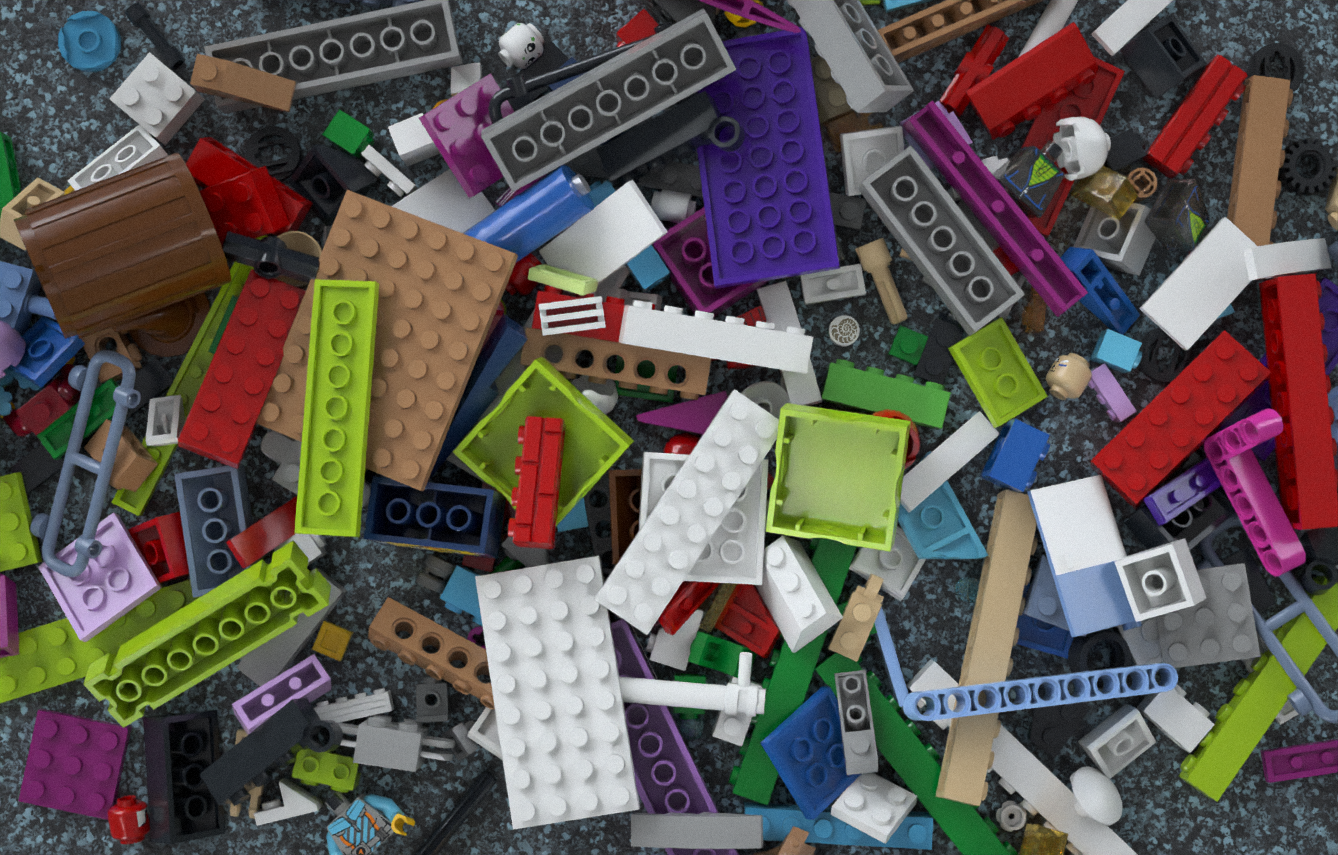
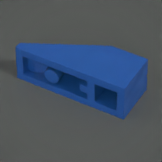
(1104, 294)

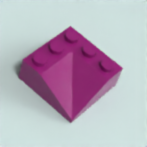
(688, 259)

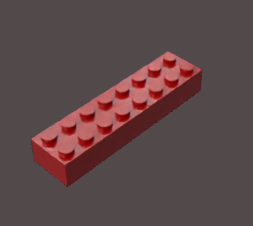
(1301, 399)

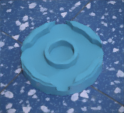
(89, 41)

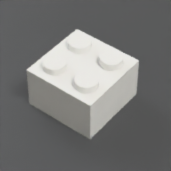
(157, 98)
(1160, 580)

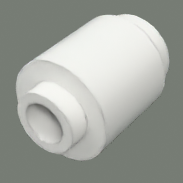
(673, 205)

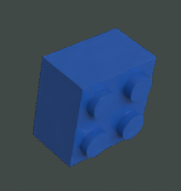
(1015, 456)

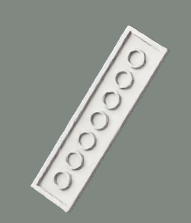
(689, 512)

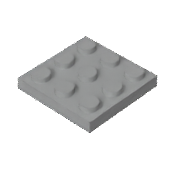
(1215, 628)

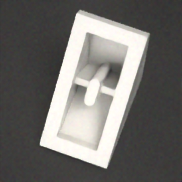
(165, 420)

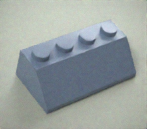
(212, 511)

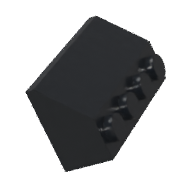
(176, 753)

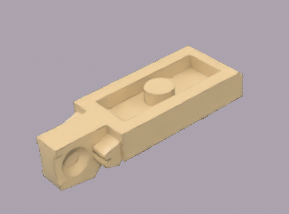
(858, 619)

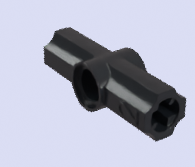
(270, 257)

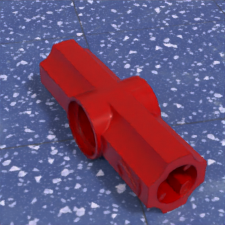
(974, 69)

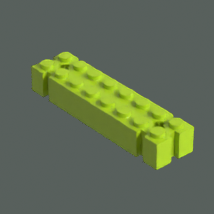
(208, 634)

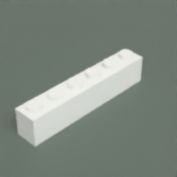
(715, 339)

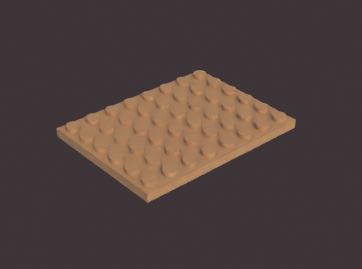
(430, 328)

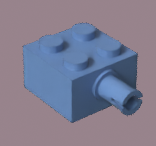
(20, 297)

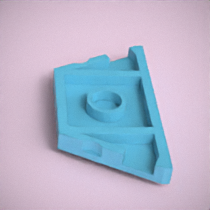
(941, 527)

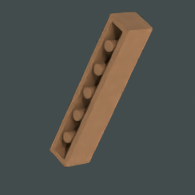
(1259, 157)

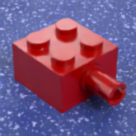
(245, 205)

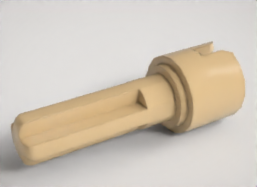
(875, 260)

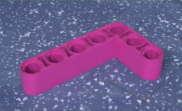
(1251, 493)

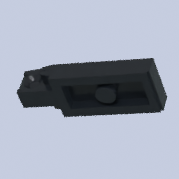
(936, 356)

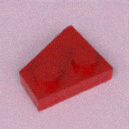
(749, 620)

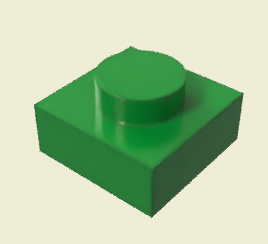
(908, 345)

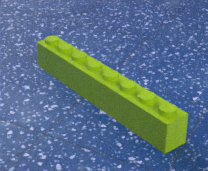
(1257, 701)

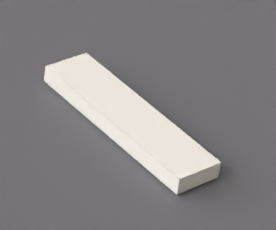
(946, 460)

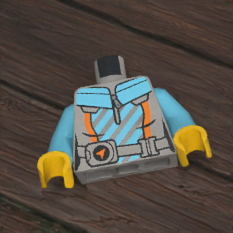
(363, 823)

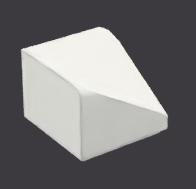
(464, 76)

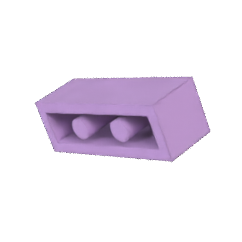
(1110, 393)

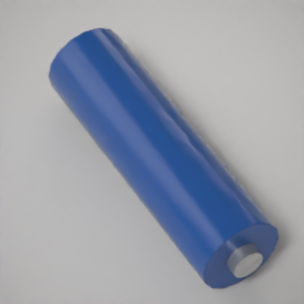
(536, 213)

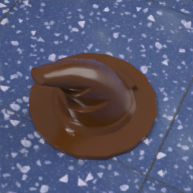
(169, 329)

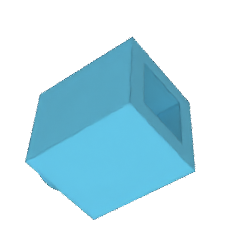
(1117, 351)

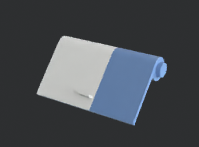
(1082, 554)

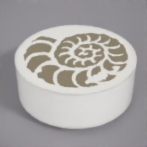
(843, 330)

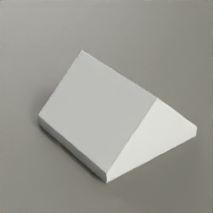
(1118, 740)

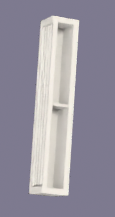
(355, 708)

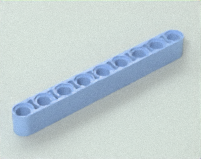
(1027, 691)

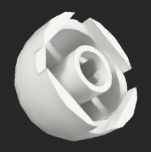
(1083, 146)

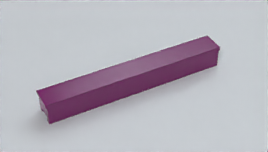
(995, 208)

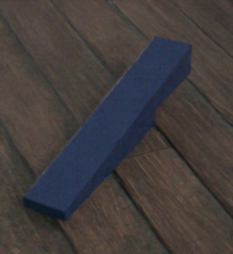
(481, 387)

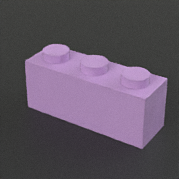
(301, 681)

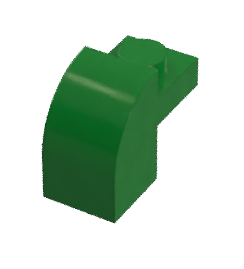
(717, 653)

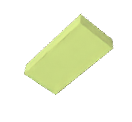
(563, 279)

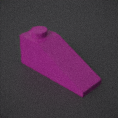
(688, 416)

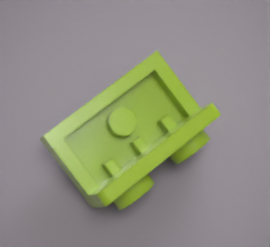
(326, 769)

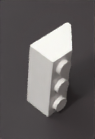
(126, 154)
(795, 593)

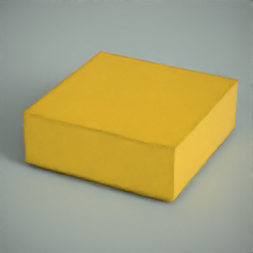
(332, 640)

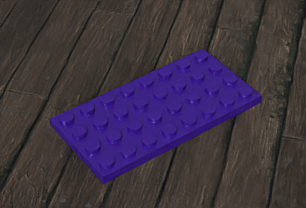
(771, 195)

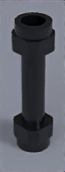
(140, 18)

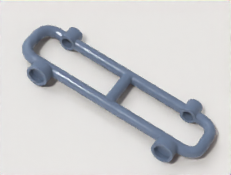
(48, 526)
(1304, 698)

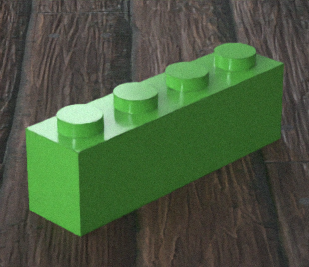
(873, 392)

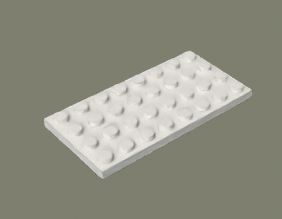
(556, 693)

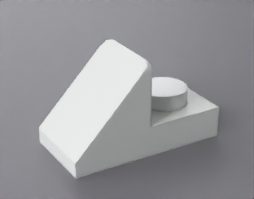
(295, 803)

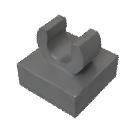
(463, 745)

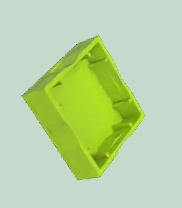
(541, 391)
(838, 476)

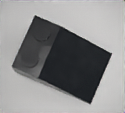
(1191, 524)

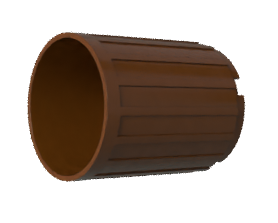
(124, 247)

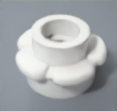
(1019, 819)

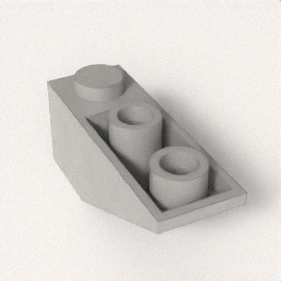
(856, 722)

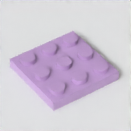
(108, 585)

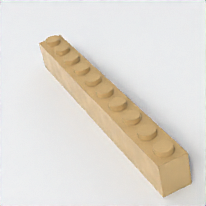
(990, 646)

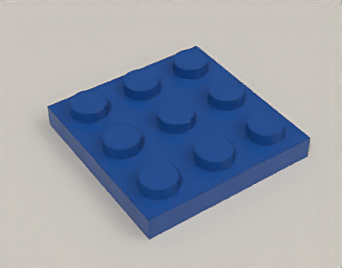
(811, 753)

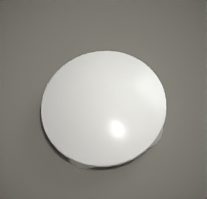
(1096, 796)

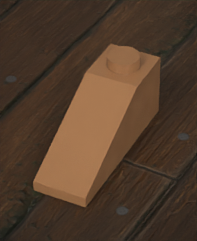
(242, 83)

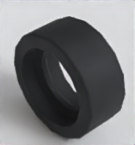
(1081, 645)

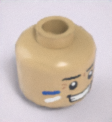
(1068, 376)

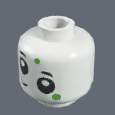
(521, 45)

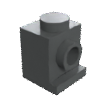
(433, 713)

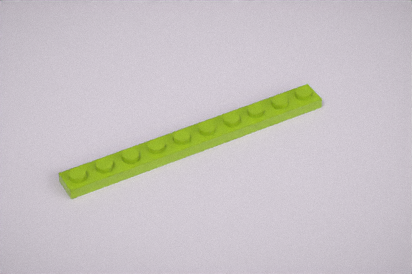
(187, 385)

